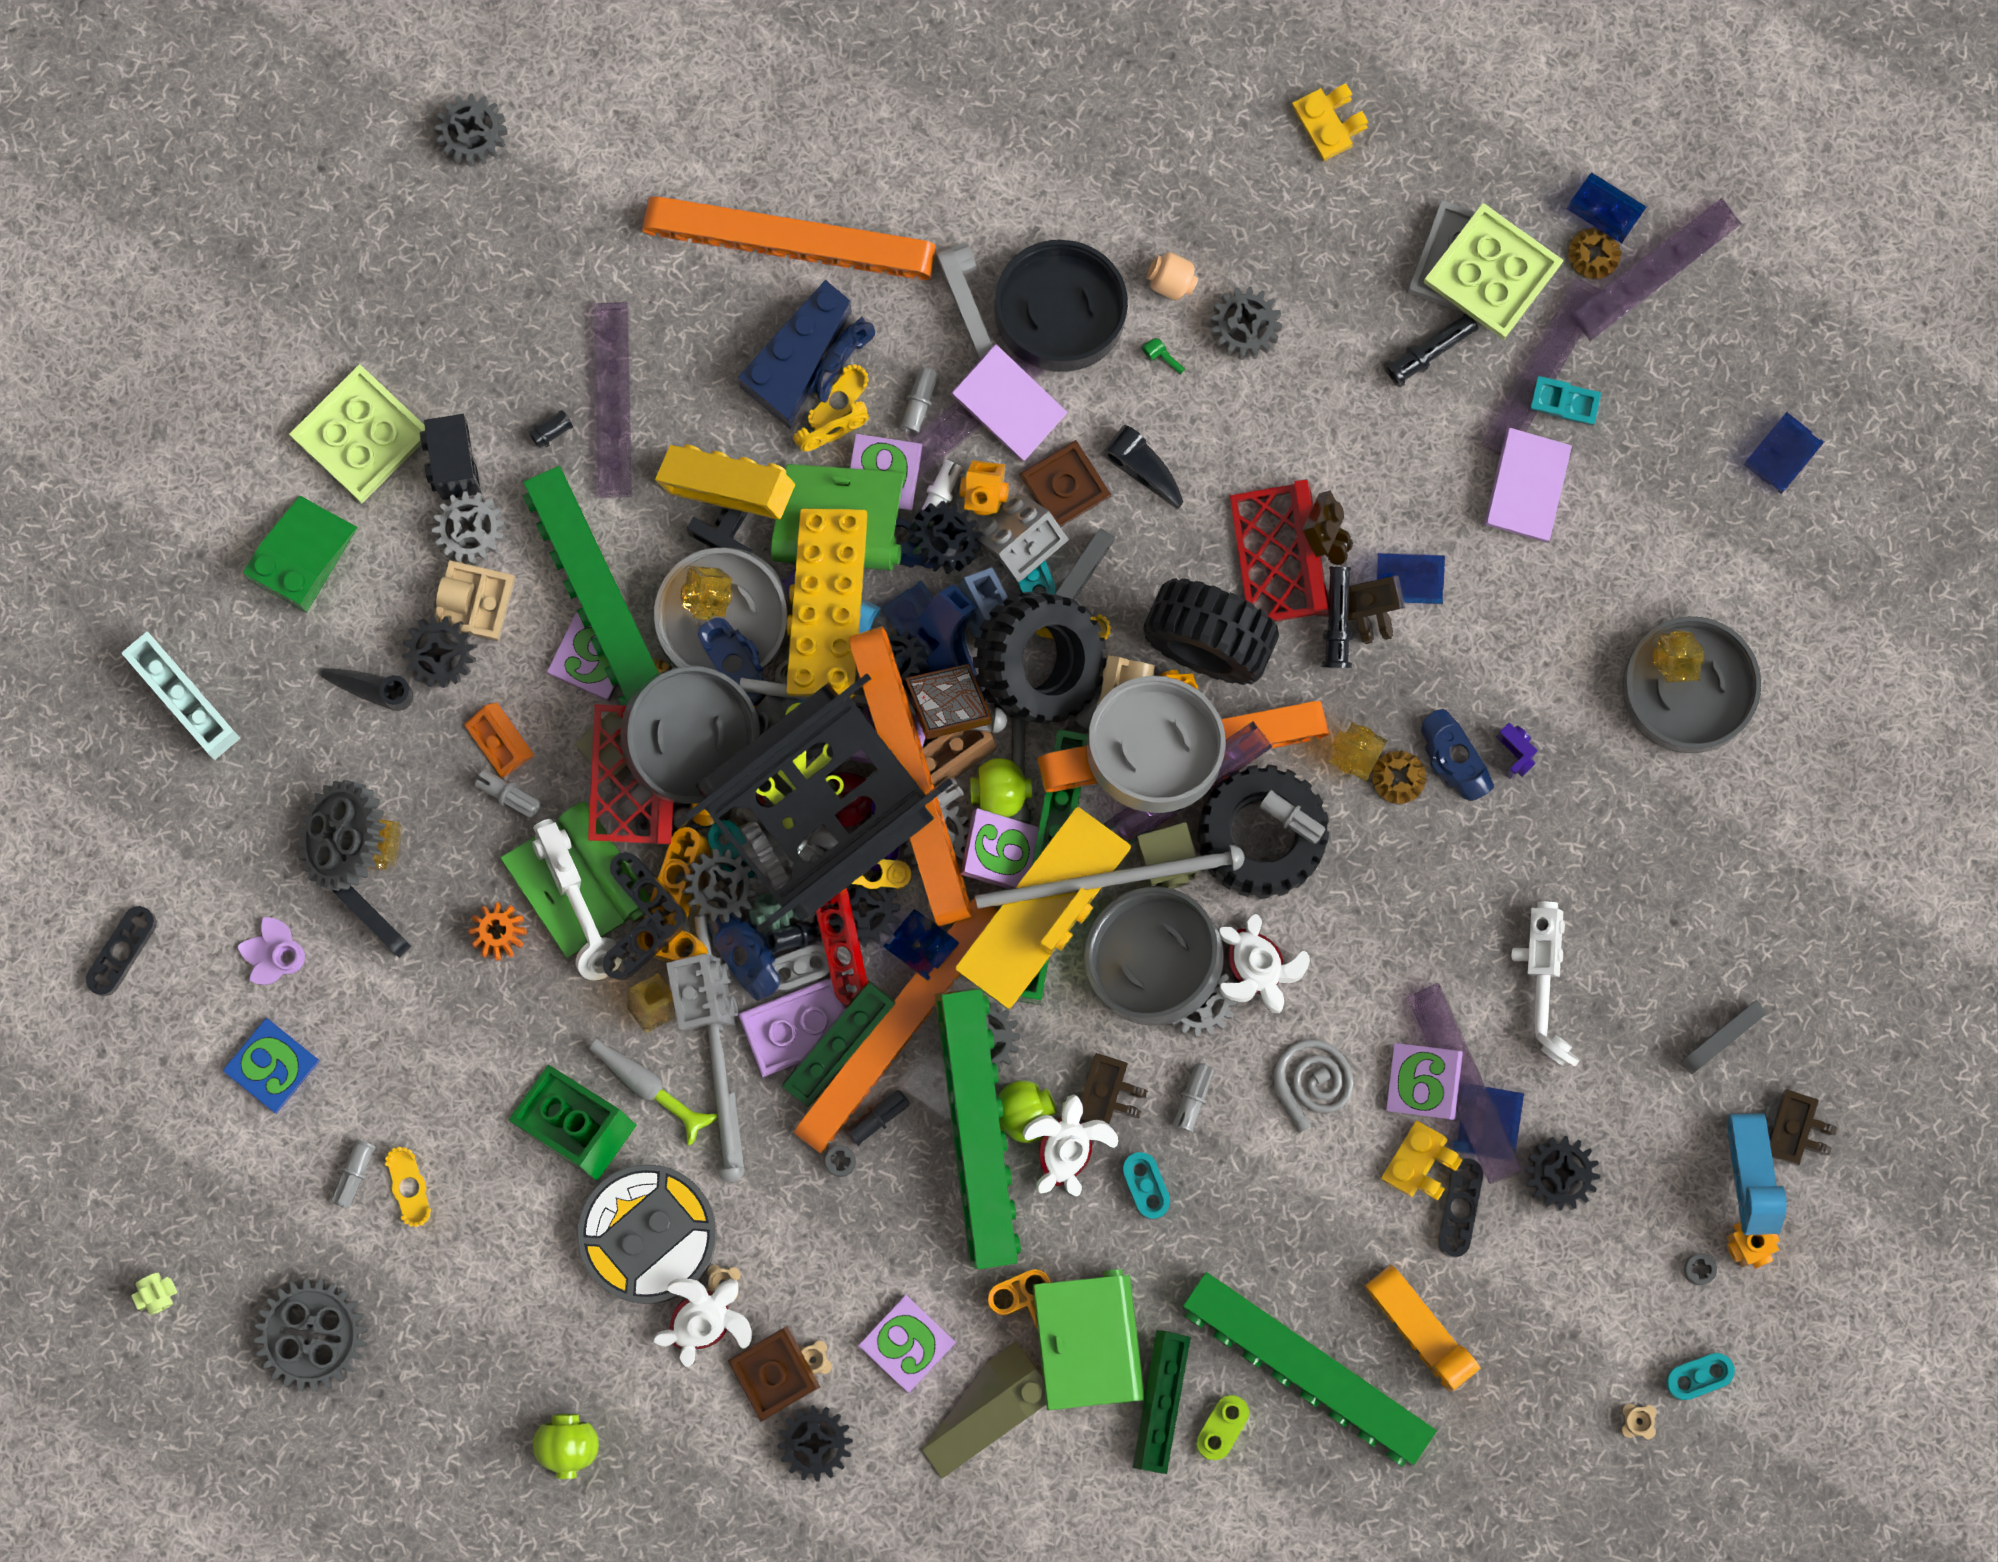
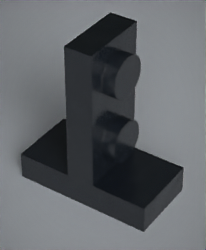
(728, 525)

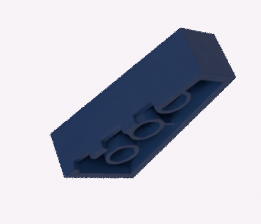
(787, 364)

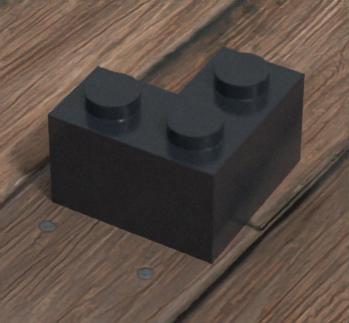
(451, 457)

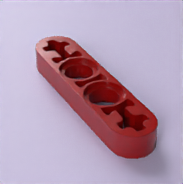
(845, 938)

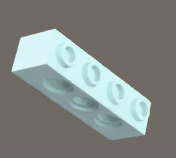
(180, 695)

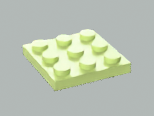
(1493, 271)
(359, 433)

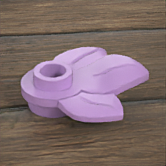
(267, 952)

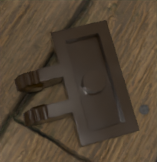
(1324, 529)
(1376, 599)
(1103, 1089)
(1793, 1126)

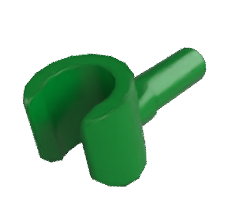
(1156, 348)

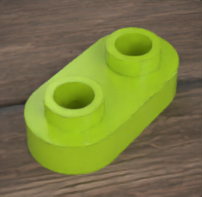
(1222, 1427)

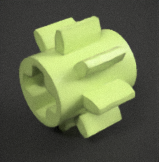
(154, 1293)

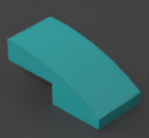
(1565, 401)

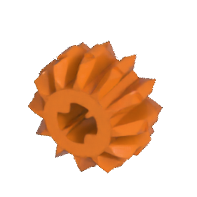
(507, 922)

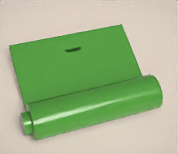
(843, 489)
(601, 892)
(1088, 1341)

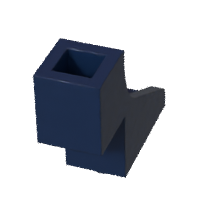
(946, 622)

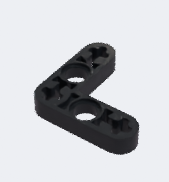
(653, 923)

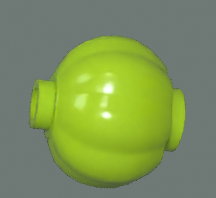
(1000, 787)
(1022, 1104)
(565, 1445)

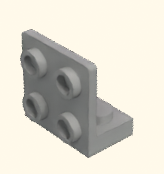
(1021, 535)
(701, 992)

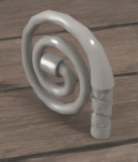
(1319, 1076)

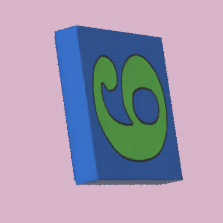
(271, 1065)

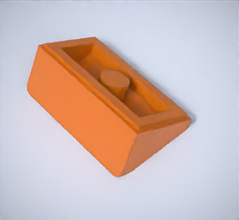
(498, 739)

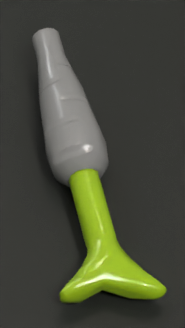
(650, 1087)

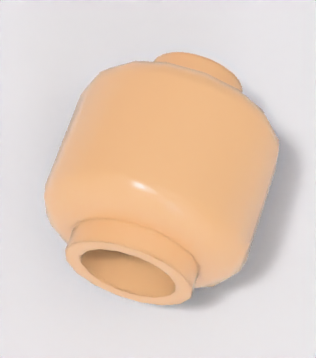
(1172, 276)

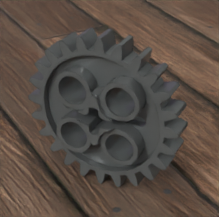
(341, 835)
(304, 1365)

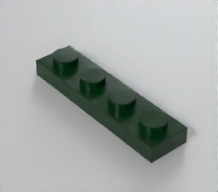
(838, 1043)
(1161, 1402)

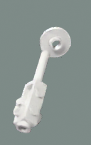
(554, 847)
(1544, 962)

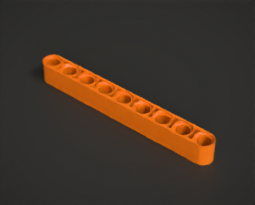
(790, 237)
(1281, 726)
(898, 731)
(887, 1039)

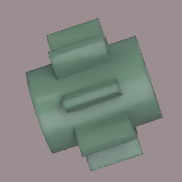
(764, 907)

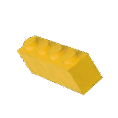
(725, 481)

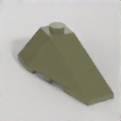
(993, 1404)

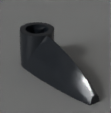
(1137, 459)
(371, 687)

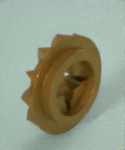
(1601, 266)
(1383, 778)

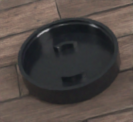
(1060, 305)

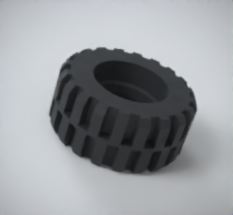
(1211, 631)
(1076, 664)
(1249, 787)

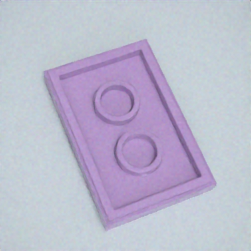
(1008, 402)
(1527, 485)
(790, 1025)

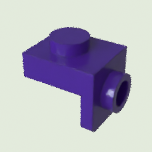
(1518, 743)

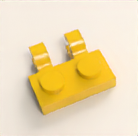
(1323, 124)
(1415, 1158)

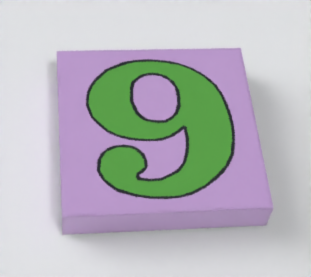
(889, 455)
(579, 663)
(998, 849)
(1424, 1081)
(907, 1344)

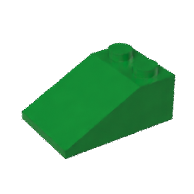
(300, 553)
(573, 1122)

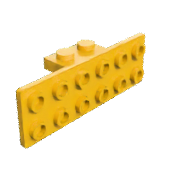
(826, 600)
(1029, 931)

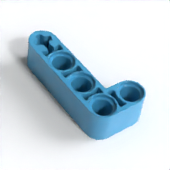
(1759, 1198)

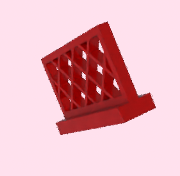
(1312, 566)
(661, 810)

